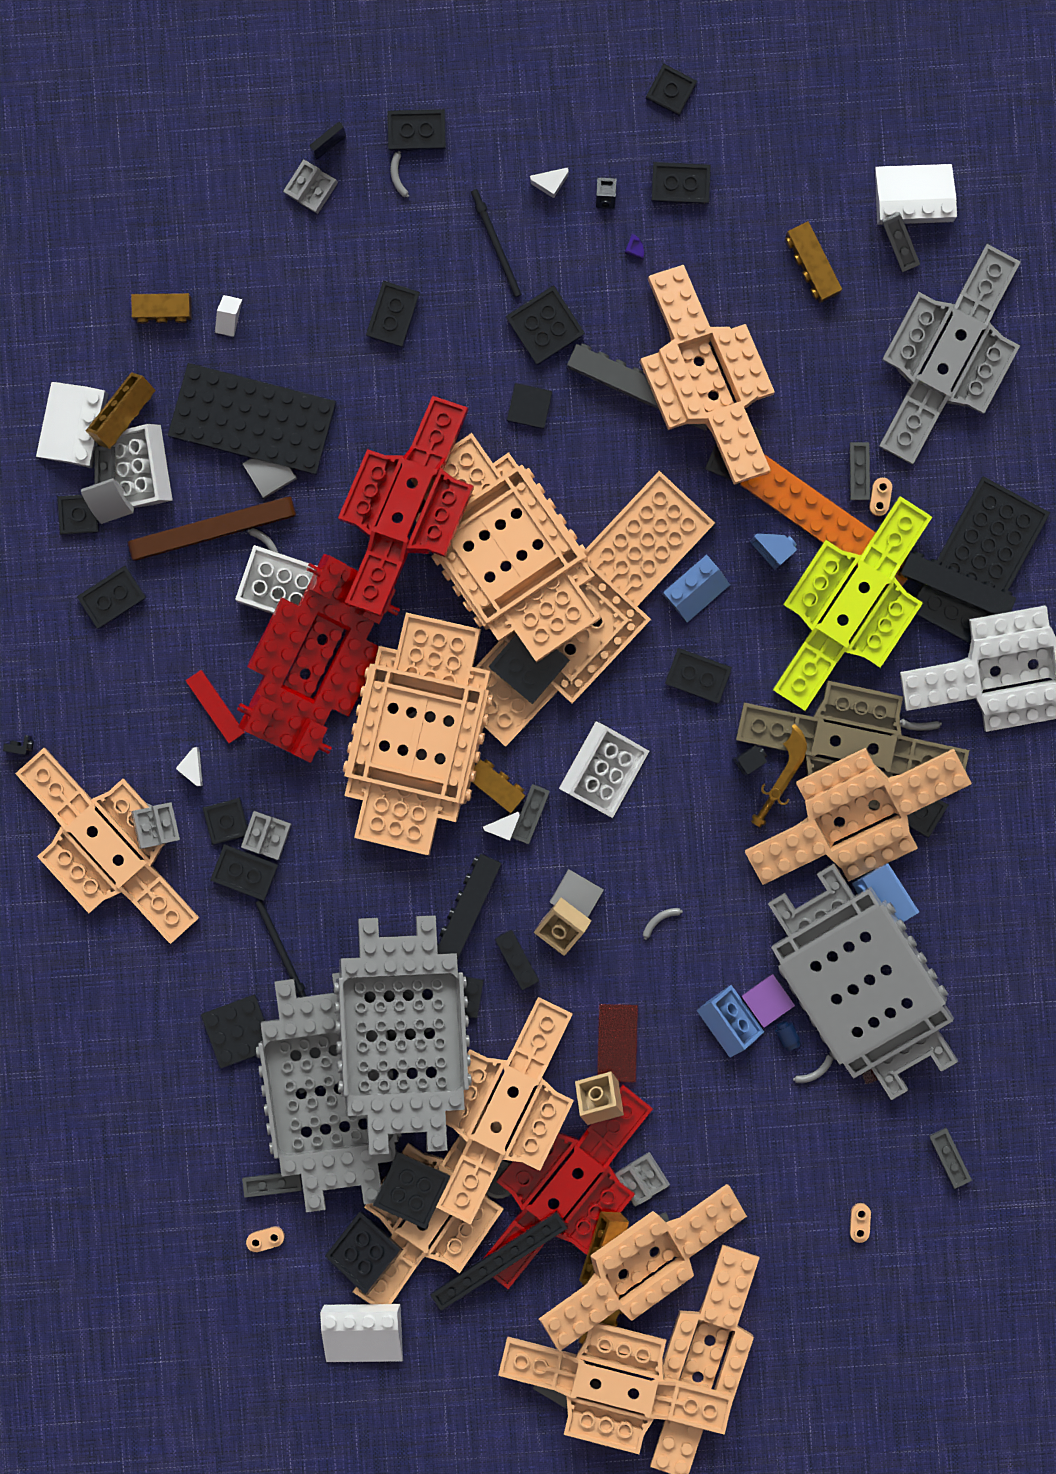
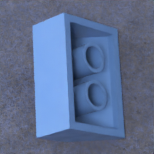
(774, 547)
(696, 588)
(888, 888)
(730, 1021)

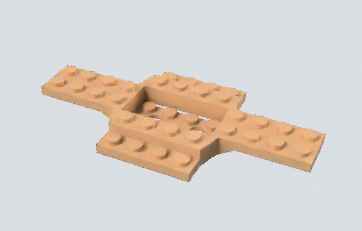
(683, 387)
(845, 792)
(79, 870)
(539, 1123)
(452, 1245)
(608, 1413)

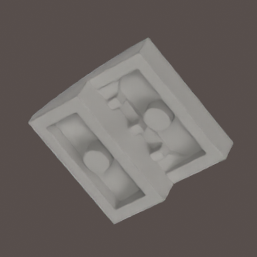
(310, 186)
(268, 476)
(107, 501)
(155, 825)
(266, 835)
(577, 892)
(643, 1178)

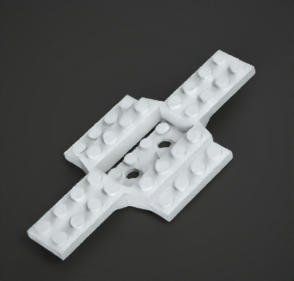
(1000, 641)

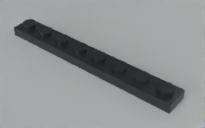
(499, 1260)

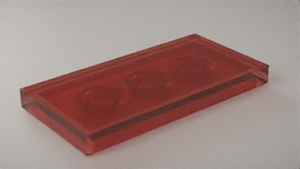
(618, 1041)

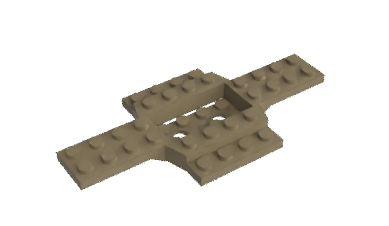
(851, 707)

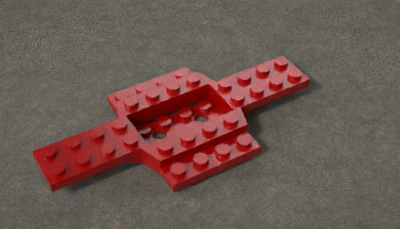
(382, 492)
(593, 1155)

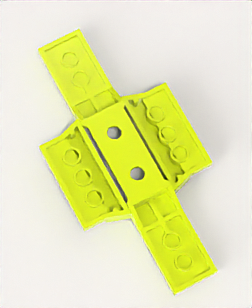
(883, 623)

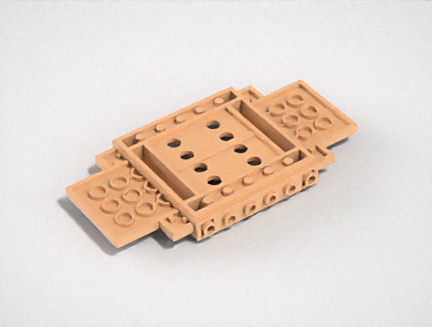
(537, 595)
(431, 674)

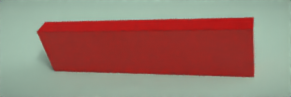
(215, 706)

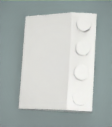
(916, 192)
(65, 423)
(142, 466)
(270, 578)
(604, 769)
(362, 1332)

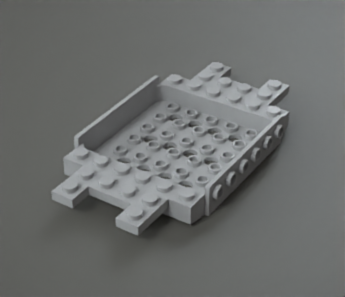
(824, 927)
(399, 966)
(321, 1159)

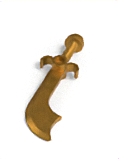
(796, 748)

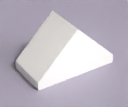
(550, 181)
(228, 315)
(191, 767)
(504, 826)

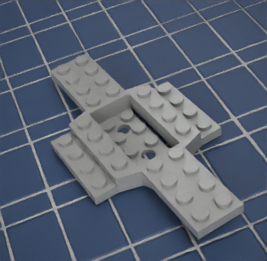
(983, 369)

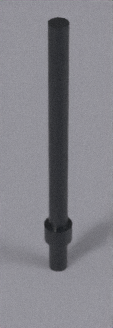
(481, 209)
(280, 948)

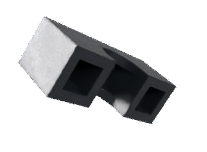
(750, 759)
(516, 959)

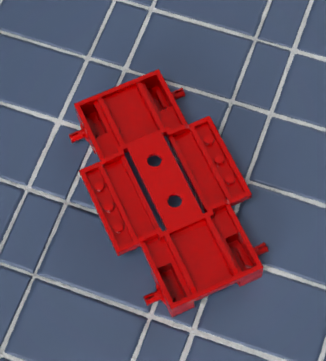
(285, 711)

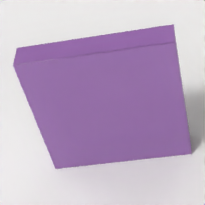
(768, 1000)

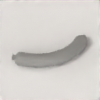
(395, 176)
(264, 538)
(919, 726)
(659, 917)
(816, 1074)

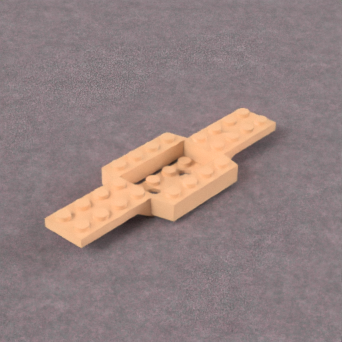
(631, 1251)
(716, 1317)

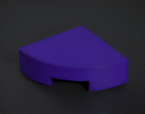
(635, 247)

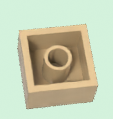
(562, 926)
(599, 1098)

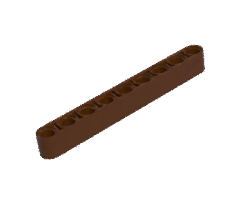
(211, 528)

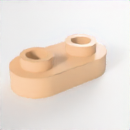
(880, 496)
(860, 1223)
(264, 1239)

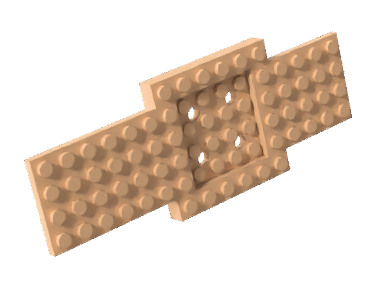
(627, 565)

